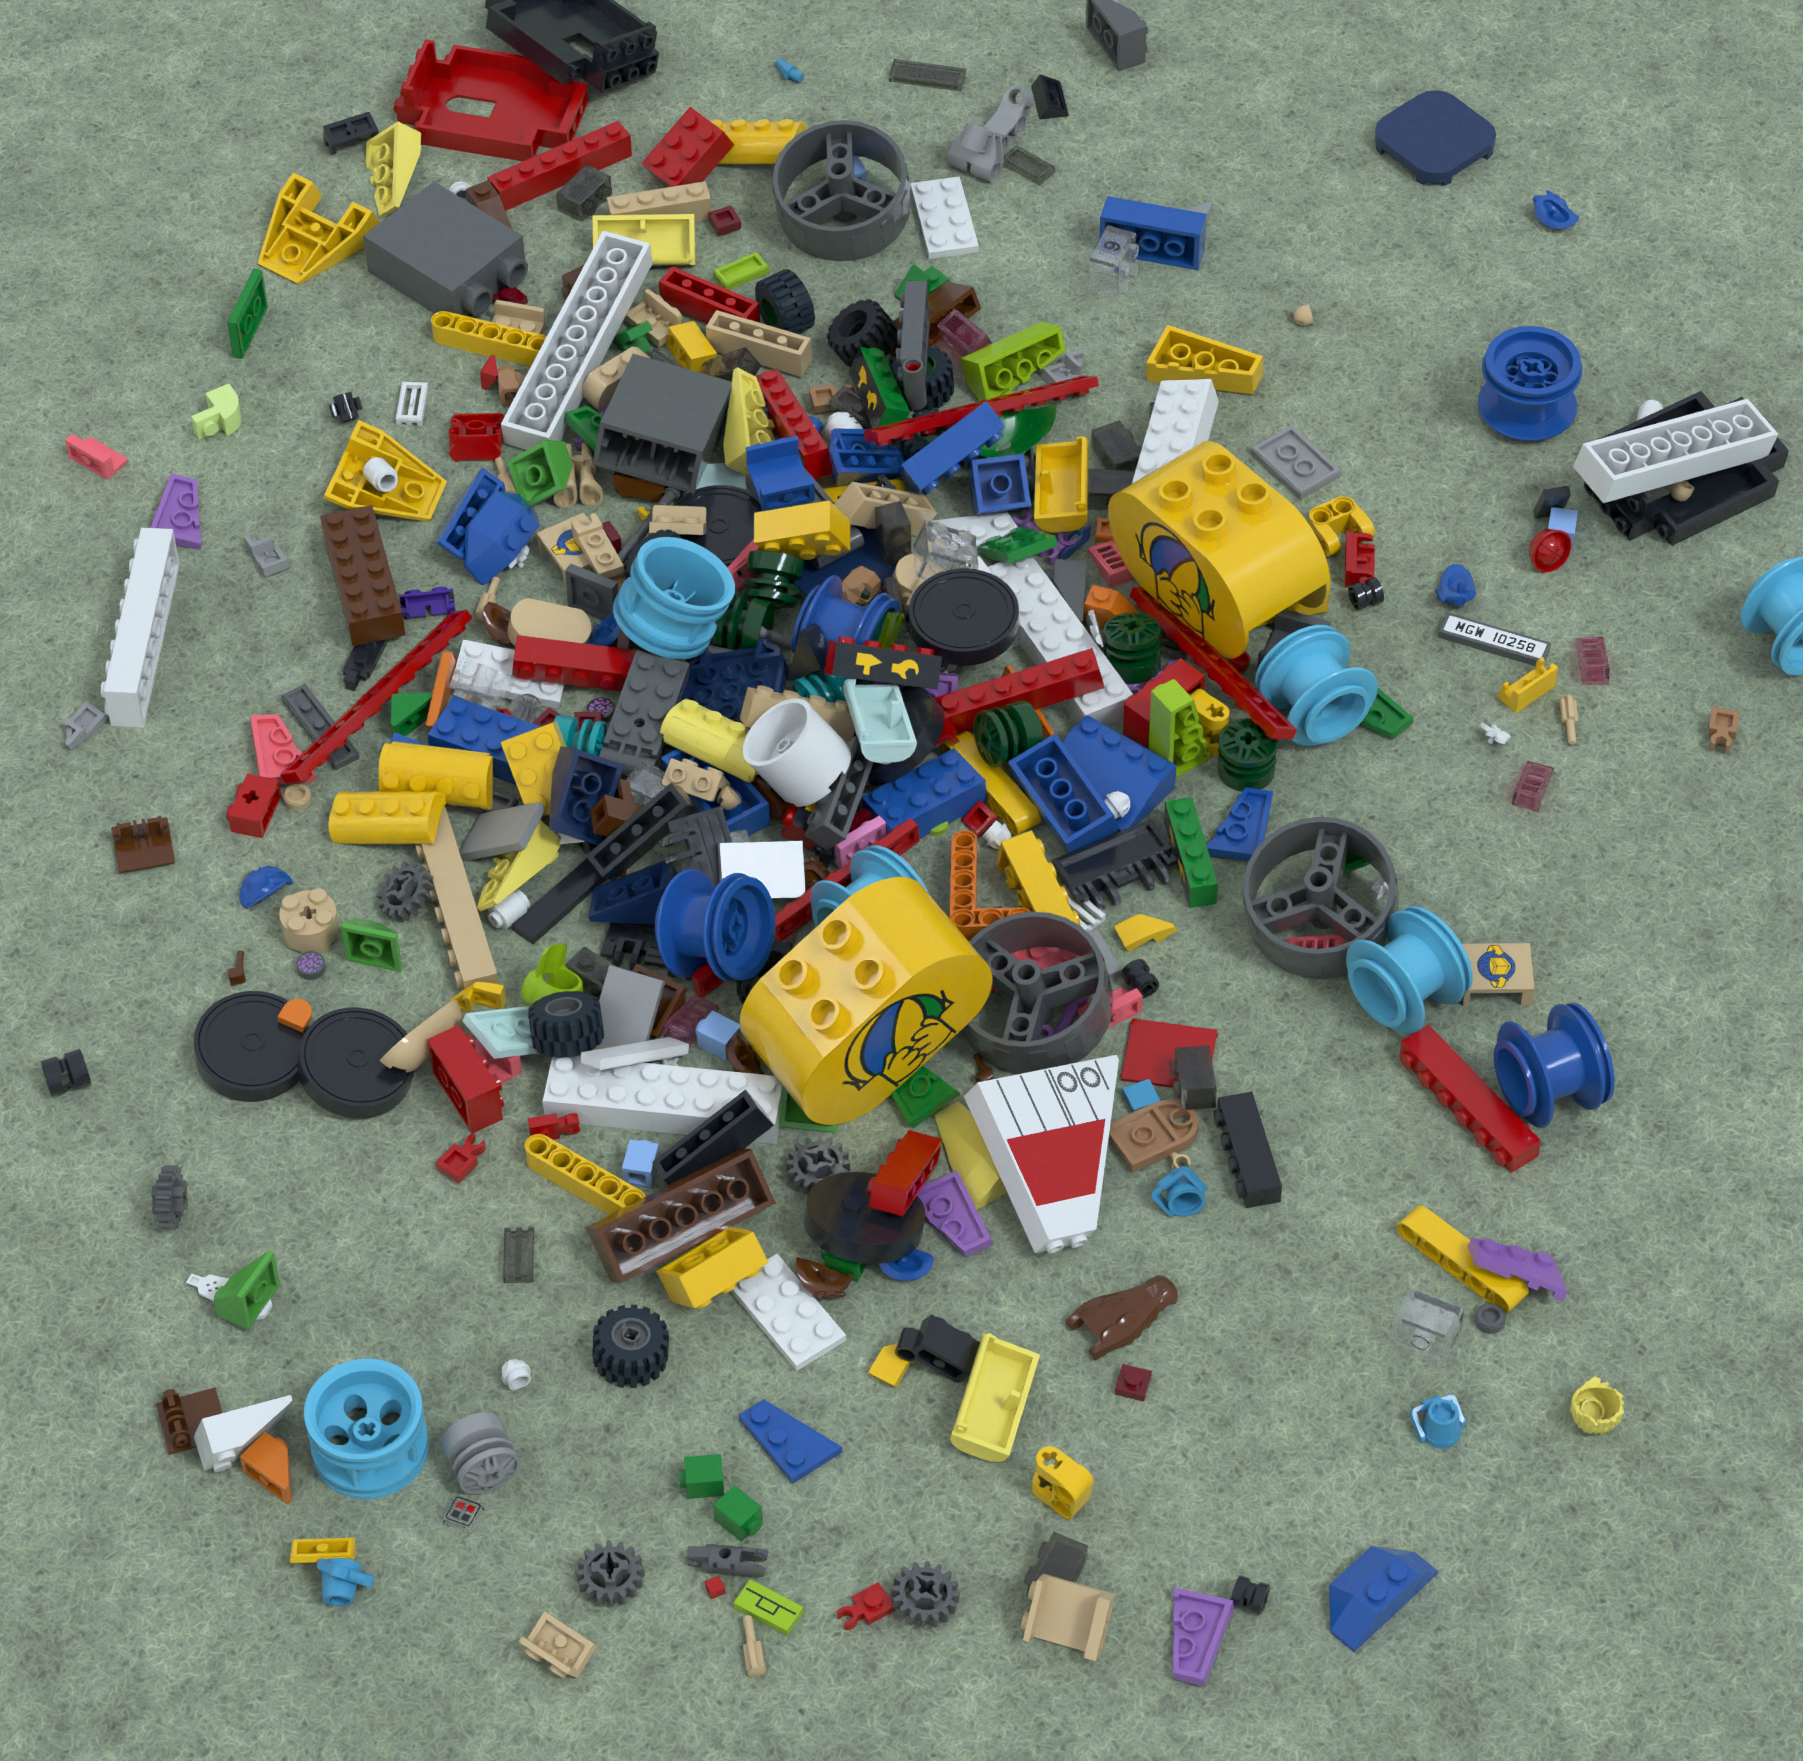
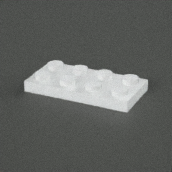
(944, 217)
(502, 660)
(788, 1313)

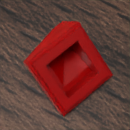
(489, 373)
(979, 818)

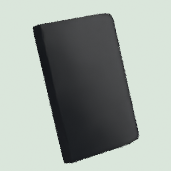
(1049, 98)

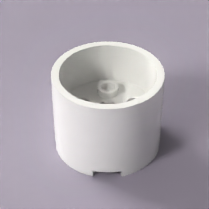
(796, 752)

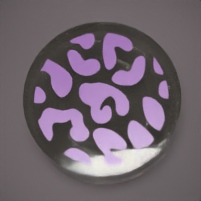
(604, 705)

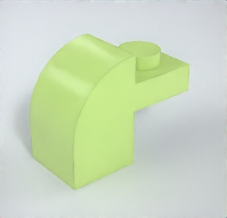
(222, 413)

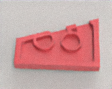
(273, 747)

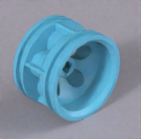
(377, 1456)

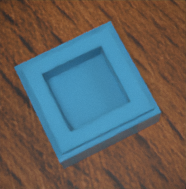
(1140, 1095)

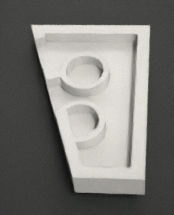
(982, 525)

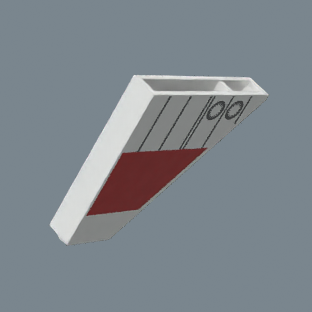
(1050, 1145)

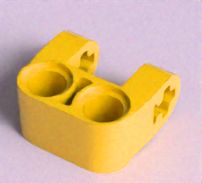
(1335, 518)
(1207, 708)
(1069, 1482)

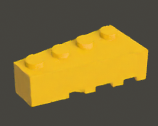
(1194, 357)
(1033, 876)

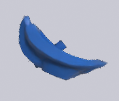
(1554, 211)
(1456, 586)
(605, 632)
(262, 884)
(910, 1267)

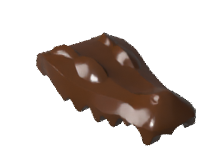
(1123, 1315)

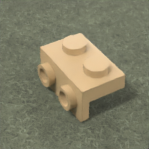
(658, 314)
(695, 780)
(559, 1645)

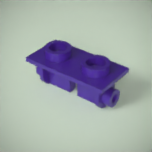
(437, 599)

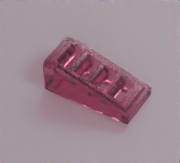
(1593, 663)
(1530, 799)
(671, 1027)

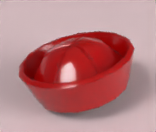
(1549, 549)

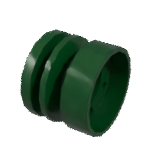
(773, 577)
(744, 622)
(1133, 646)
(1006, 732)
(1246, 756)

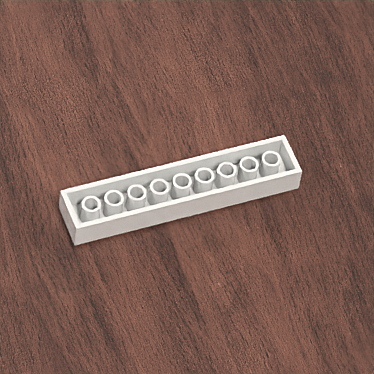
(577, 340)

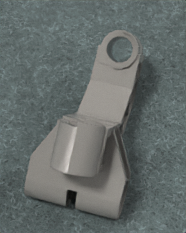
(982, 148)

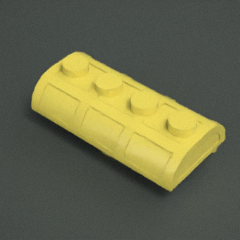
(668, 234)
(708, 737)
(994, 1399)

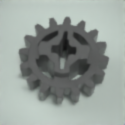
(405, 891)
(816, 1161)
(169, 1197)
(625, 1578)
(925, 1595)

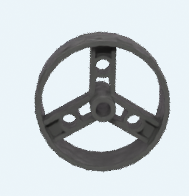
(838, 194)
(1321, 889)
(1023, 1051)

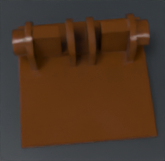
(143, 844)
(183, 1415)

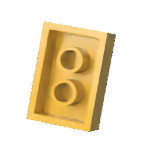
(803, 530)
(533, 760)
(713, 1267)

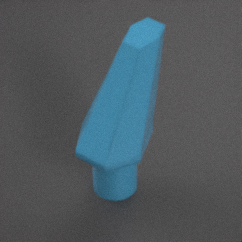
(788, 70)

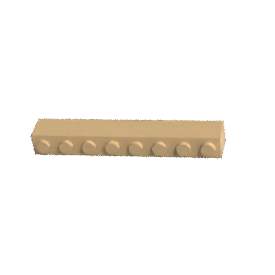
(457, 908)

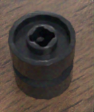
(76, 1069)

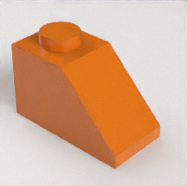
(1106, 604)
(269, 1465)

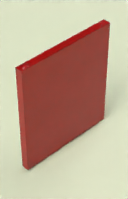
(1153, 1045)

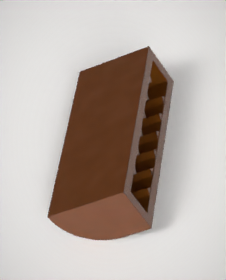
(942, 303)

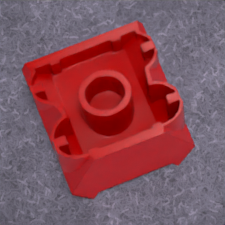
(475, 436)

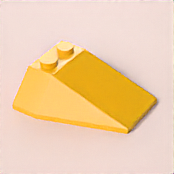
(417, 484)

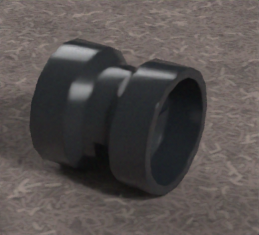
(1366, 593)
(1138, 976)
(1250, 1594)

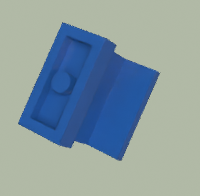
(779, 474)

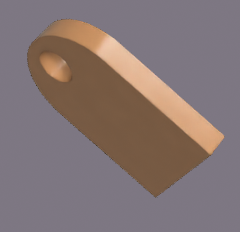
(1152, 1133)

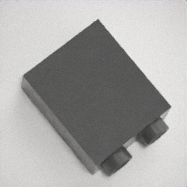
(445, 253)
(662, 423)

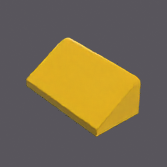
(314, 1549)

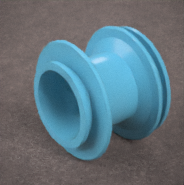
(1777, 605)
(1311, 678)
(865, 868)
(1416, 964)

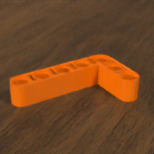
(965, 887)

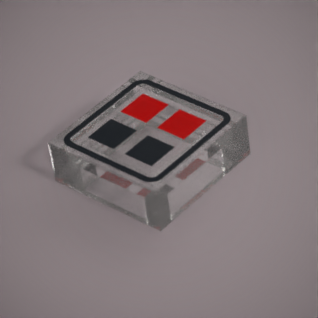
(463, 1514)

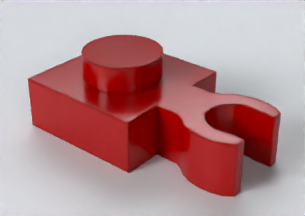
(552, 1126)
(460, 1161)
(868, 1605)

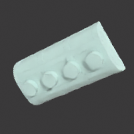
(880, 721)

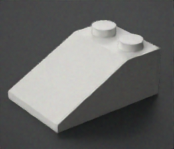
(227, 1435)

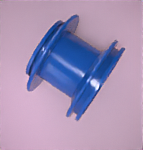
(1530, 383)
(843, 618)
(717, 926)
(1554, 1064)

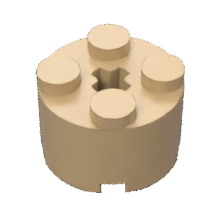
(309, 921)

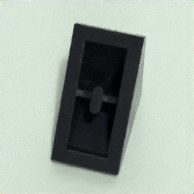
(809, 653)

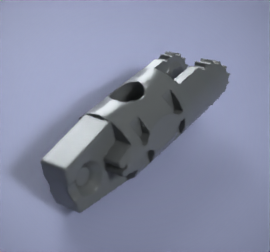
(727, 1559)

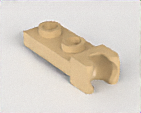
(597, 547)

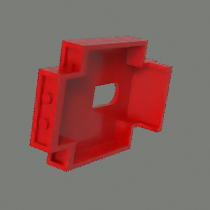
(528, 111)

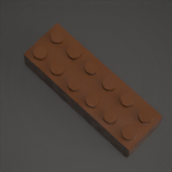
(362, 575)
(680, 1215)

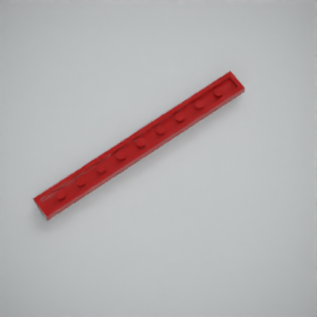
(1014, 402)
(1217, 668)
(371, 702)
(800, 911)

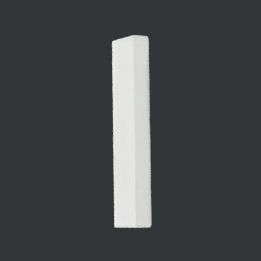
(634, 1053)

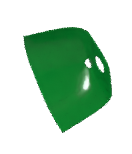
(1022, 430)

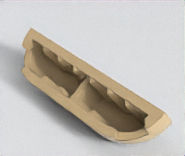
(413, 1048)

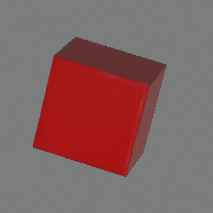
(715, 1587)

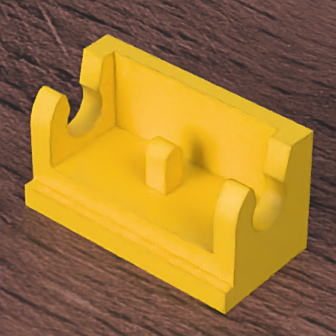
(689, 346)
(1529, 686)

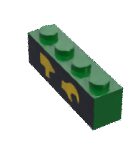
(878, 388)
(1191, 851)

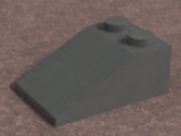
(1117, 32)

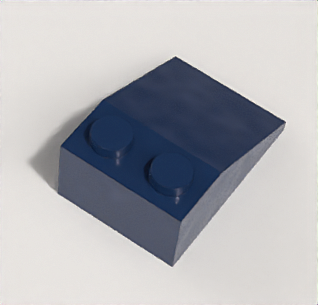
(576, 787)
(632, 896)

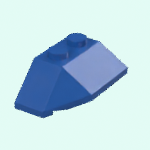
(861, 460)
(452, 534)
(498, 534)
(1374, 1592)

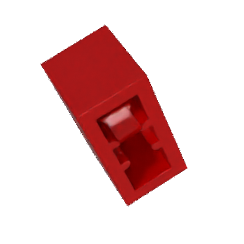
(254, 805)

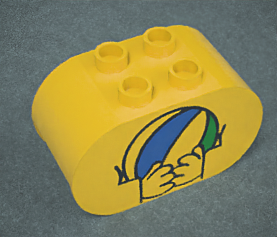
(1217, 545)
(865, 1000)

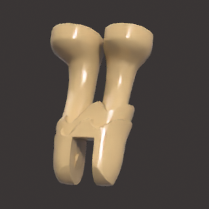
(590, 491)

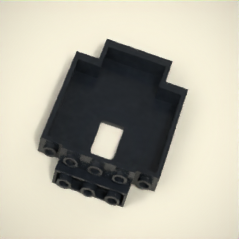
(540, 31)
(1714, 496)

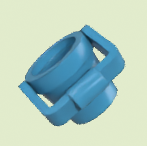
(1184, 1192)
(1442, 1422)
(341, 1580)

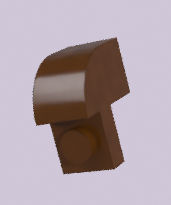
(613, 811)

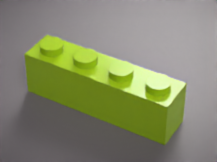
(1012, 360)
(1176, 728)

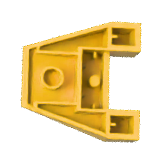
(304, 243)

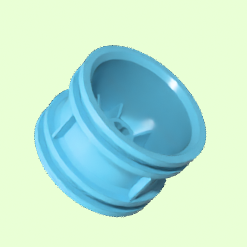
(673, 598)

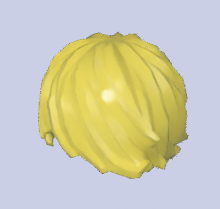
(1597, 1407)

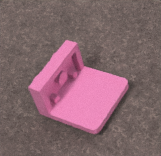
(860, 840)

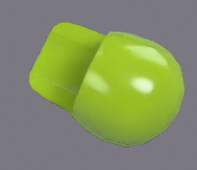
(558, 978)

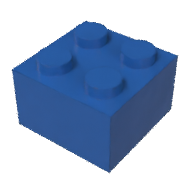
(999, 484)

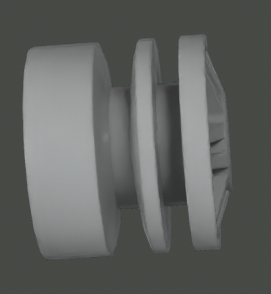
(480, 1452)

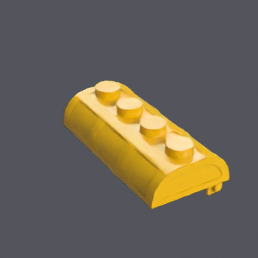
(759, 140)
(1061, 485)
(460, 774)
(386, 817)

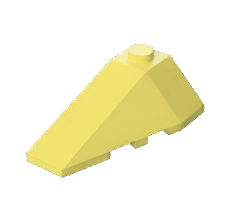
(392, 159)
(745, 420)
(519, 866)
(969, 1154)

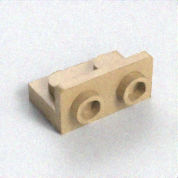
(520, 316)
(679, 519)

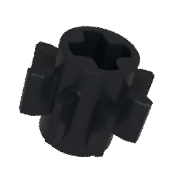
(345, 407)

